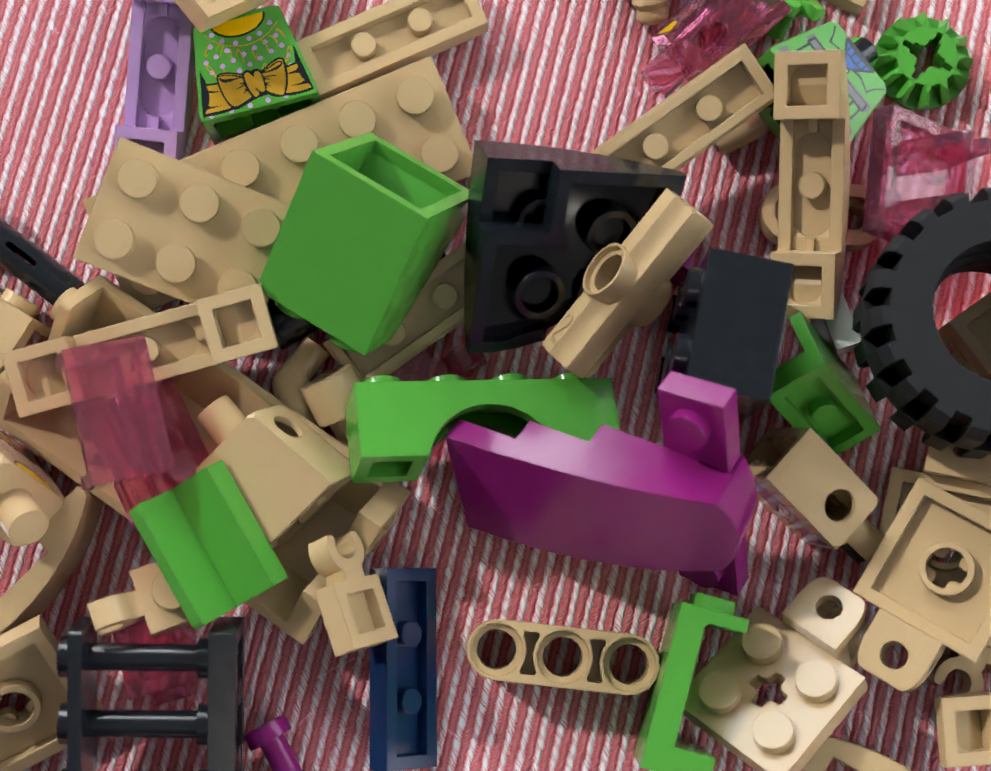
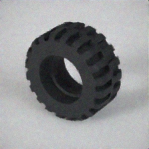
(901, 332)

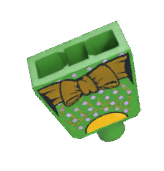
(250, 73)

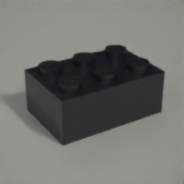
(729, 325)

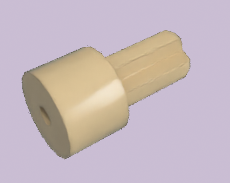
(328, 398)

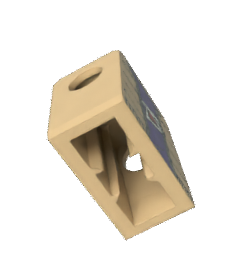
(814, 492)

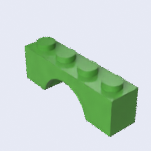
(400, 422)

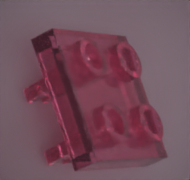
(914, 168)

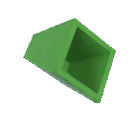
(361, 240)

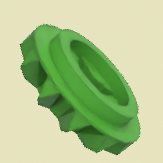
(935, 85)

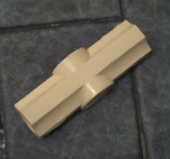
(627, 284)

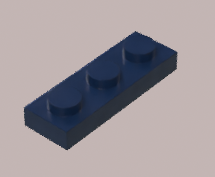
(405, 675)

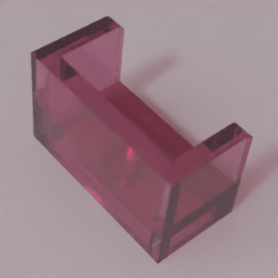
(116, 412)

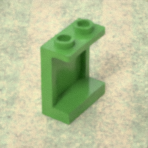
(657, 739)

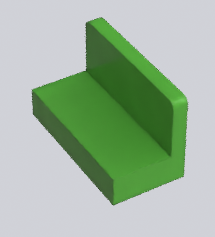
(822, 392)
(208, 544)

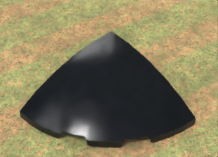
(535, 229)

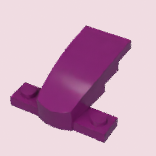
(619, 493)

